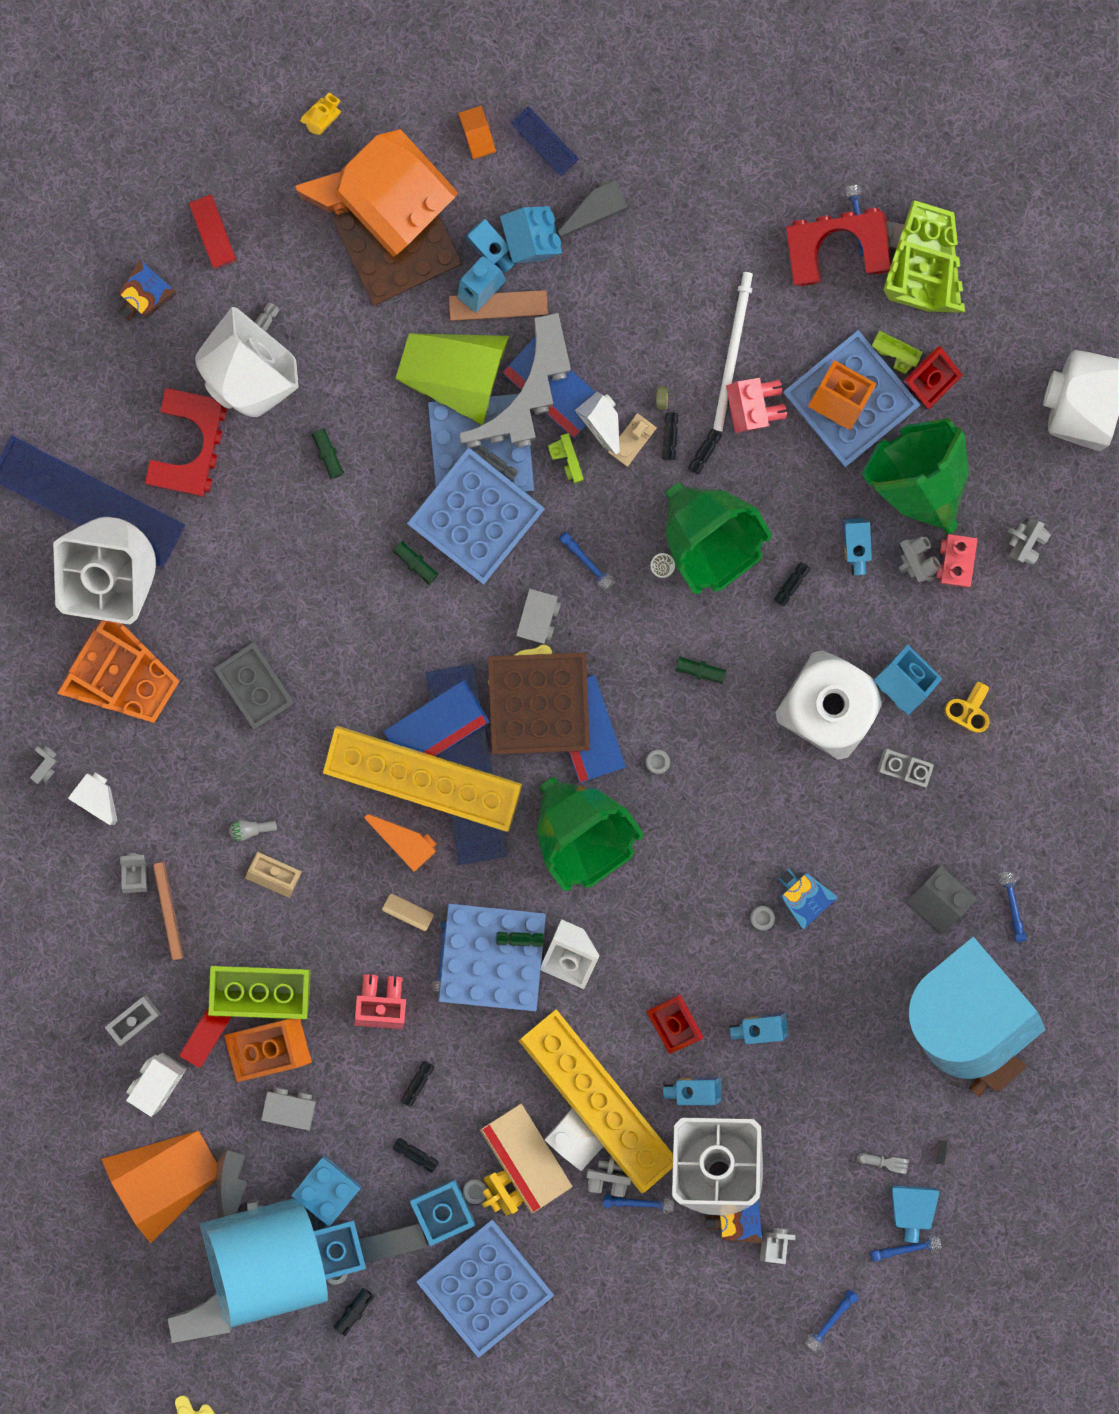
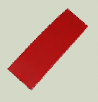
(212, 232)
(204, 1038)

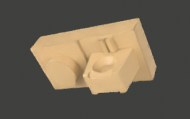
(633, 439)

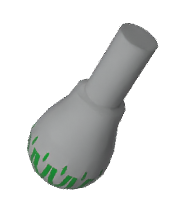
(242, 829)

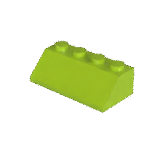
(259, 992)

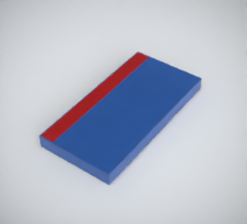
(566, 393)
(440, 722)
(604, 749)

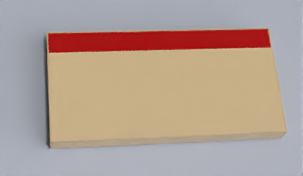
(526, 1158)

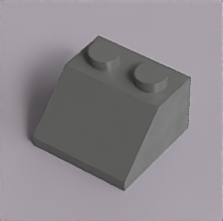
(941, 899)

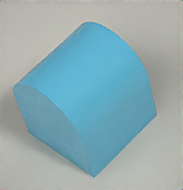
(971, 1014)
(264, 1262)

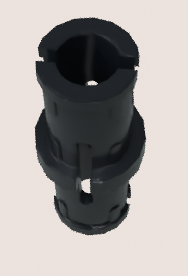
(353, 1311)

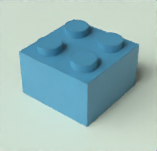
(531, 234)
(907, 680)
(326, 1190)
(442, 1212)
(340, 1249)

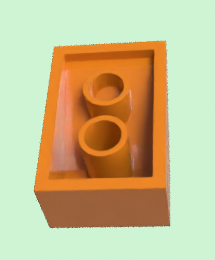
(407, 843)
(267, 1049)

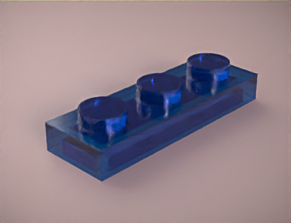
(544, 141)

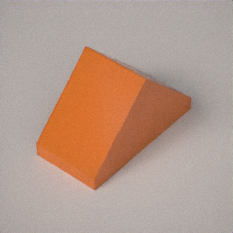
(477, 132)

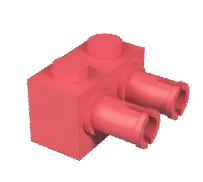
(748, 404)
(957, 560)
(380, 1011)

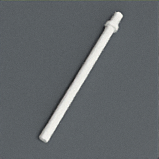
(744, 291)

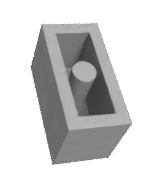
(537, 617)
(132, 1020)
(289, 1109)

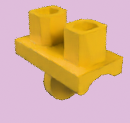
(322, 114)
(499, 1197)

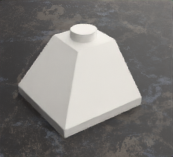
(601, 420)
(95, 797)
(570, 955)
(574, 1140)

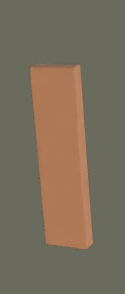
(502, 306)
(168, 911)

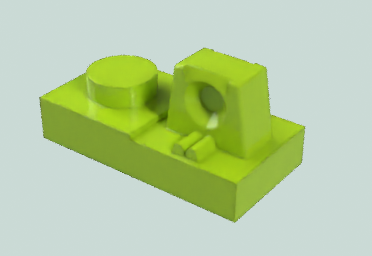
(905, 354)
(564, 449)

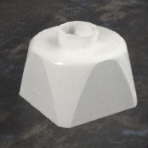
(246, 366)
(1084, 400)
(103, 570)
(804, 711)
(713, 1140)

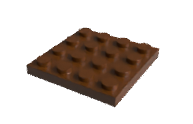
(388, 276)
(539, 703)

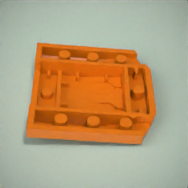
(393, 189)

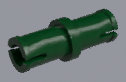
(327, 453)
(415, 563)
(700, 670)

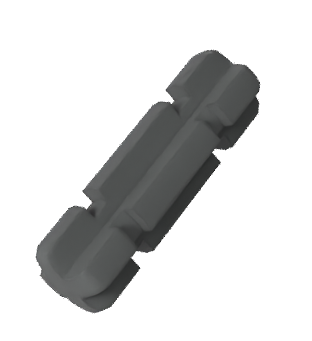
(496, 462)

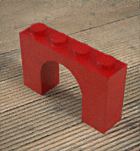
(806, 239)
(194, 476)

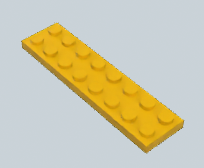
(422, 778)
(598, 1101)

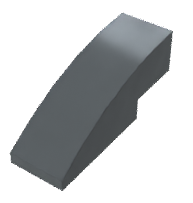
(228, 1182)
(393, 1242)

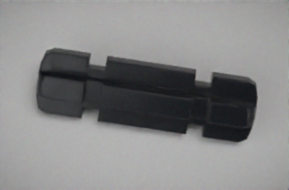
(670, 436)
(705, 451)
(792, 584)
(417, 1083)
(415, 1155)

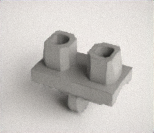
(1024, 539)
(916, 562)
(597, 1177)

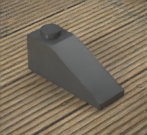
(598, 206)

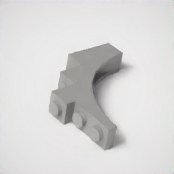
(516, 421)
(203, 1319)

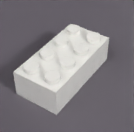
(156, 1084)

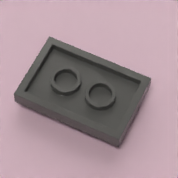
(254, 685)

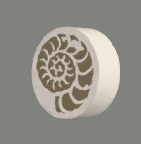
(662, 565)

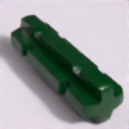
(520, 939)

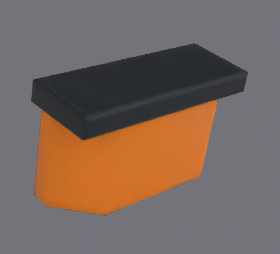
(941, 1152)

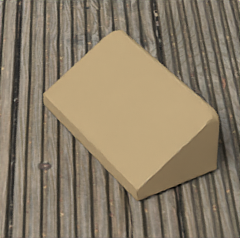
(273, 874)
(408, 912)

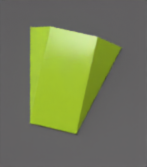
(926, 262)
(454, 369)

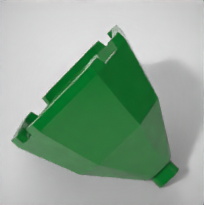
(922, 472)
(713, 536)
(583, 833)

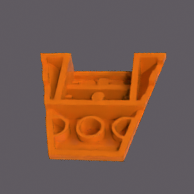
(119, 674)
(161, 1179)

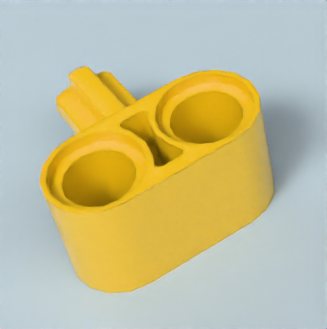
(970, 708)

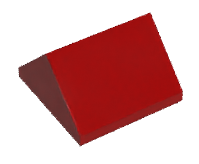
(933, 378)
(674, 1024)

